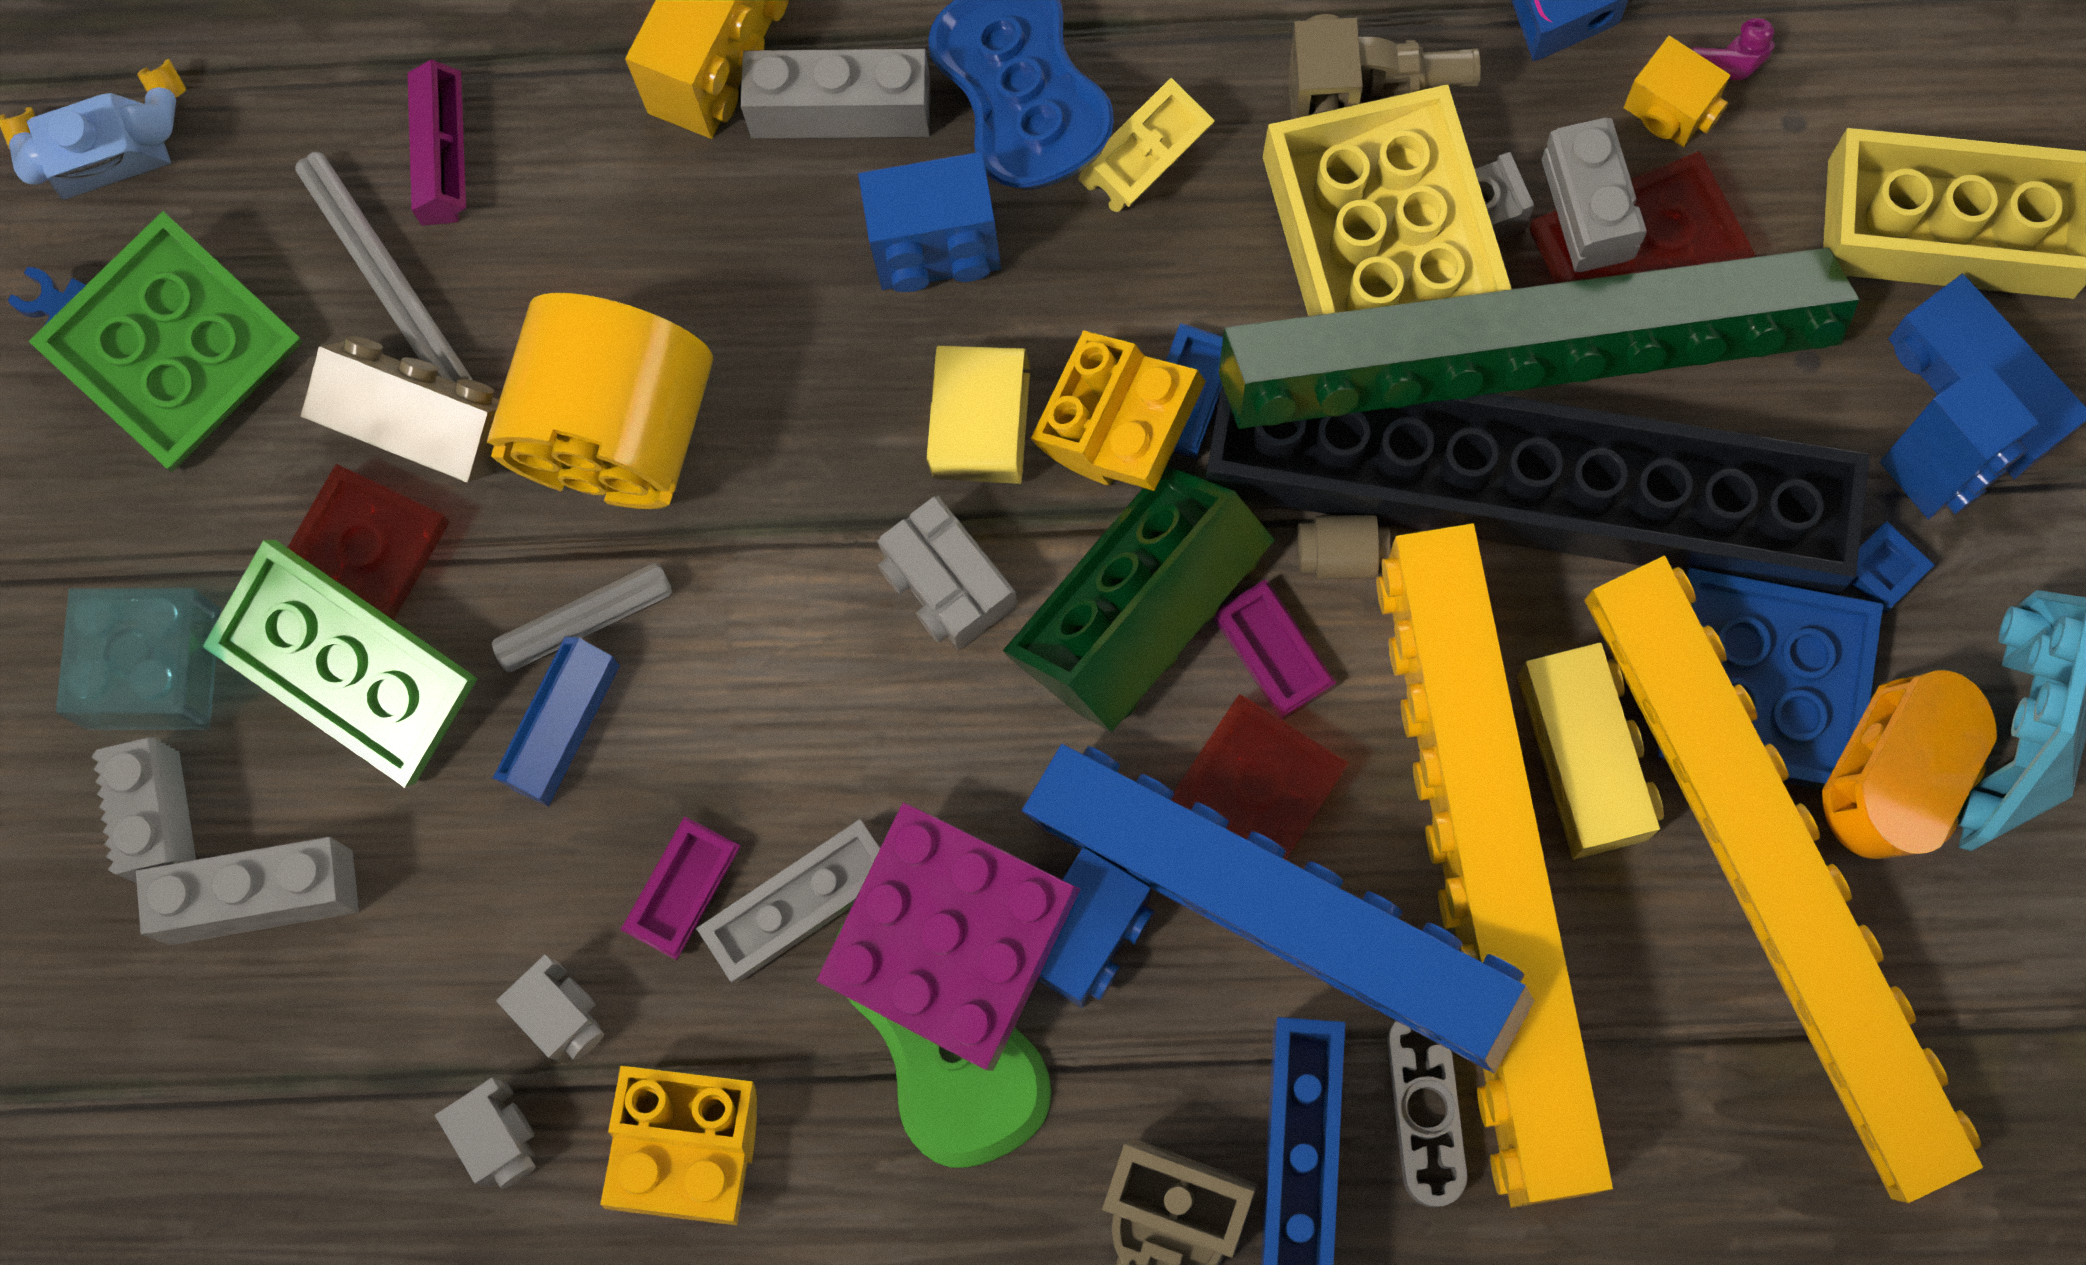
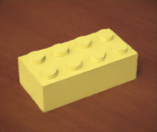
(1957, 207)

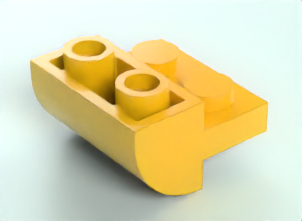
(1117, 412)
(680, 1145)

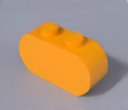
(1910, 765)

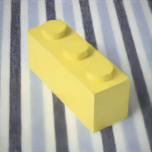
(1590, 750)

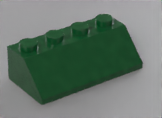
(1140, 596)

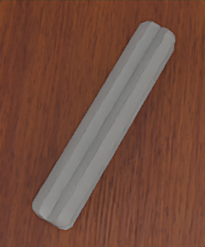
(581, 617)

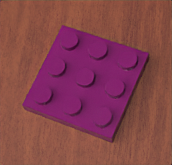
(948, 936)

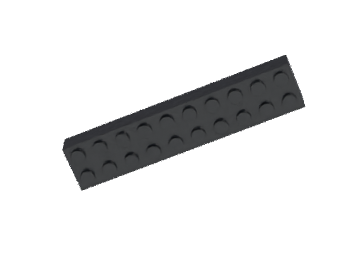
(1566, 483)

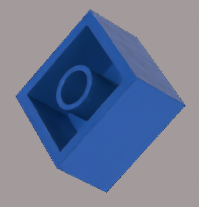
(930, 222)

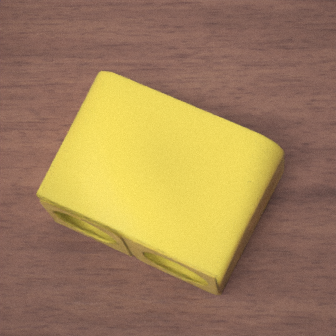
(978, 414)

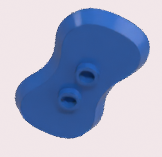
(1029, 101)

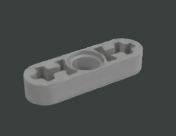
(1414, 1161)

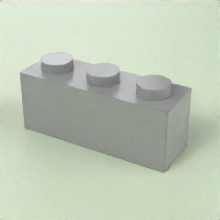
(836, 93)
(247, 891)

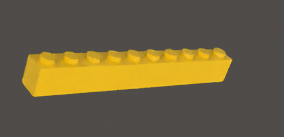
(1783, 882)

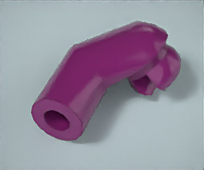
(1745, 52)

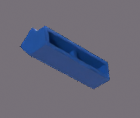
(557, 720)

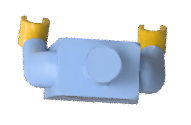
(97, 137)

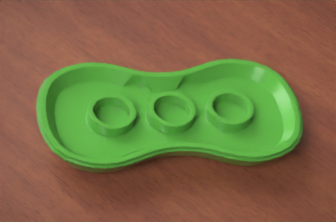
(959, 1109)

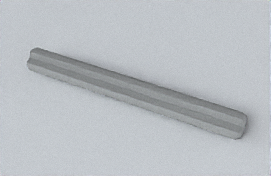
(378, 266)

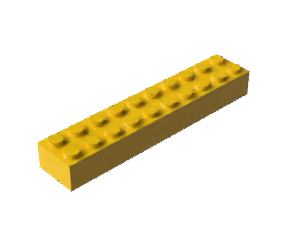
(1491, 858)

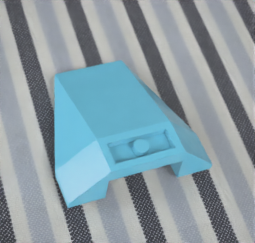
(2048, 641)

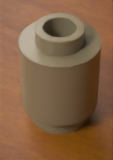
(1342, 547)

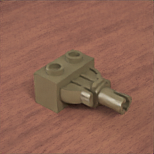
(1340, 69)
(1174, 1208)

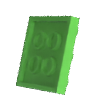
(166, 341)

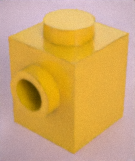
(1678, 93)

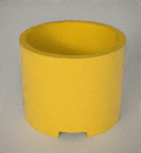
(600, 400)

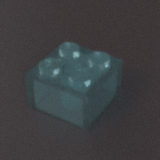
(137, 659)

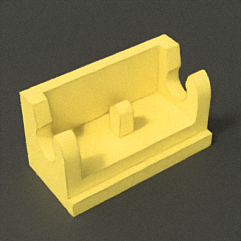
(1146, 145)

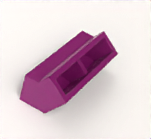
(429, 143)

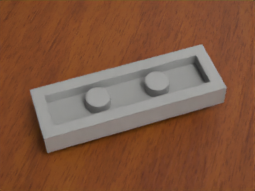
(791, 904)

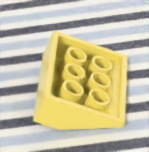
(1382, 204)

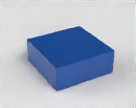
(1888, 567)

